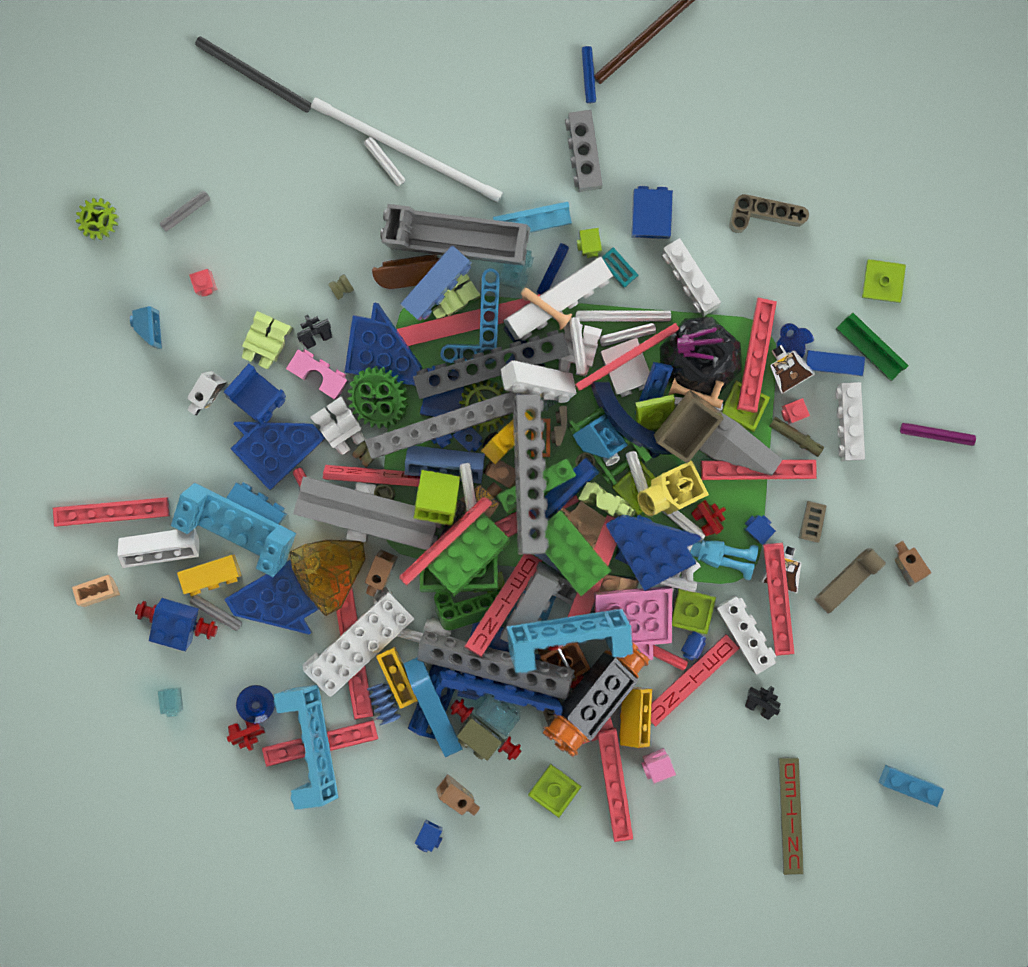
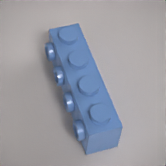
(436, 283)
(443, 461)

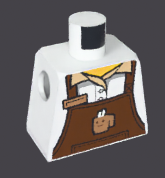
(789, 369)
(210, 386)
(792, 570)

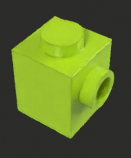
(589, 242)

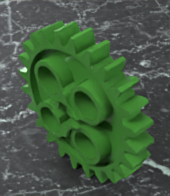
(379, 414)

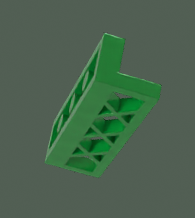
(871, 346)

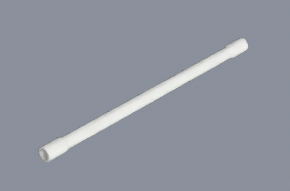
(485, 190)

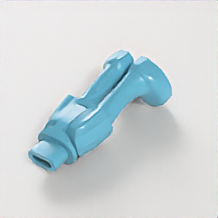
(713, 551)

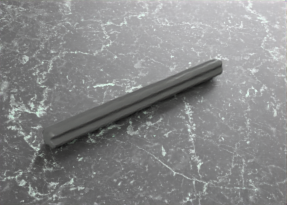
(253, 74)

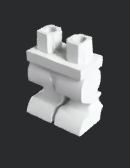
(590, 339)
(339, 431)

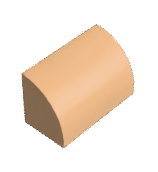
(95, 591)

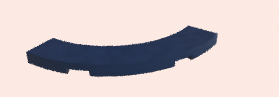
(622, 421)

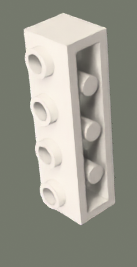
(691, 277)
(538, 380)
(851, 421)
(157, 547)
(746, 635)

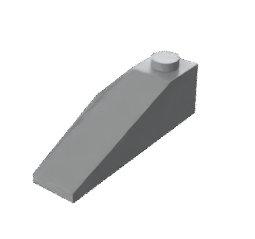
(739, 447)

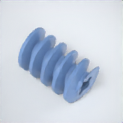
(384, 703)

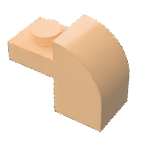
(614, 583)

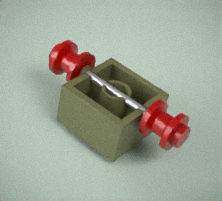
(480, 736)

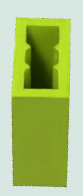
(436, 497)

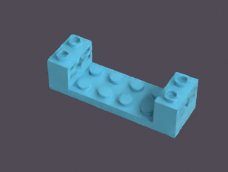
(235, 524)
(606, 625)
(322, 783)

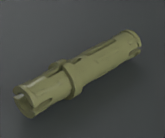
(799, 438)

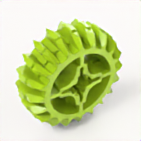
(477, 390)

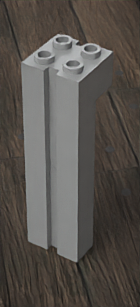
(471, 236)
(364, 513)

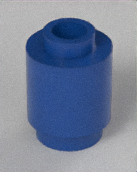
(693, 646)

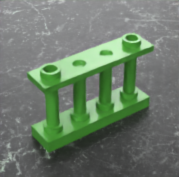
(608, 475)
(554, 476)

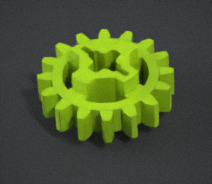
(103, 215)

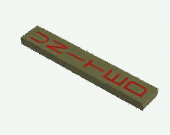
(790, 816)

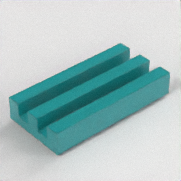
(624, 262)

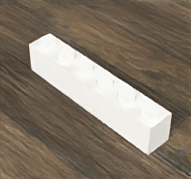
(559, 297)

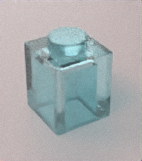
(170, 701)

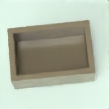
(688, 426)

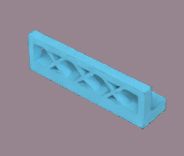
(540, 218)

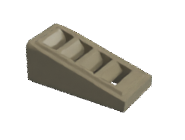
(806, 520)

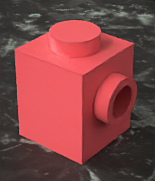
(203, 282)
(795, 411)

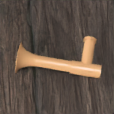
(561, 318)
(713, 399)

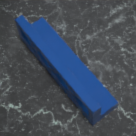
(563, 493)
(418, 721)

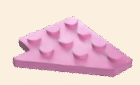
(646, 611)

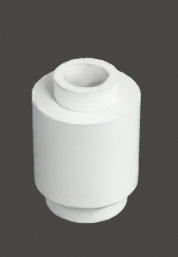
(435, 626)

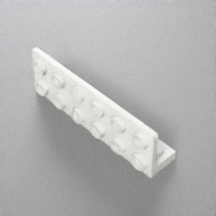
(358, 643)

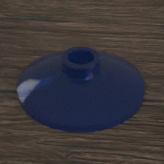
(252, 695)

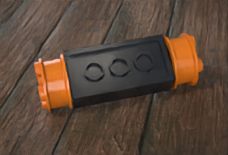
(595, 699)

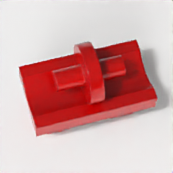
(713, 525)
(246, 737)

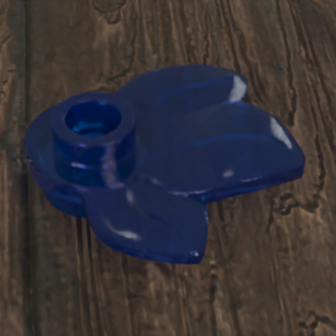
(796, 341)

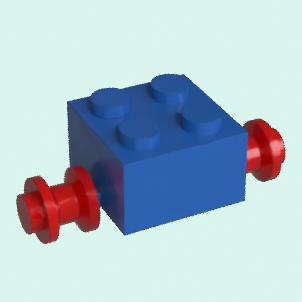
(174, 623)

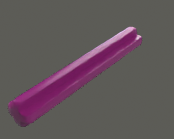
(937, 434)

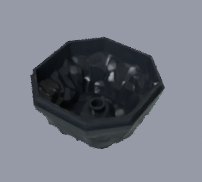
(698, 373)

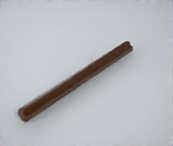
(641, 40)

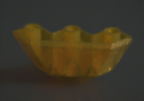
(328, 571)

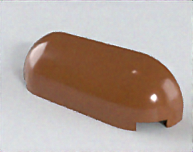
(404, 272)

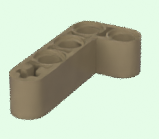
(770, 214)
(849, 579)

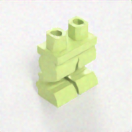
(457, 299)
(265, 343)
(615, 506)

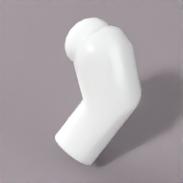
(688, 573)

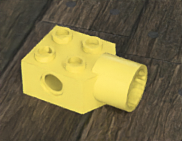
(672, 491)

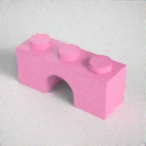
(303, 364)
(658, 766)

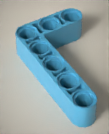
(484, 325)
(432, 707)

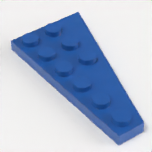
(502, 691)

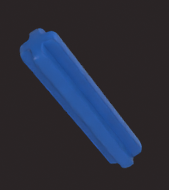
(588, 70)

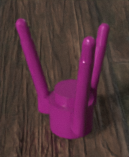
(687, 344)

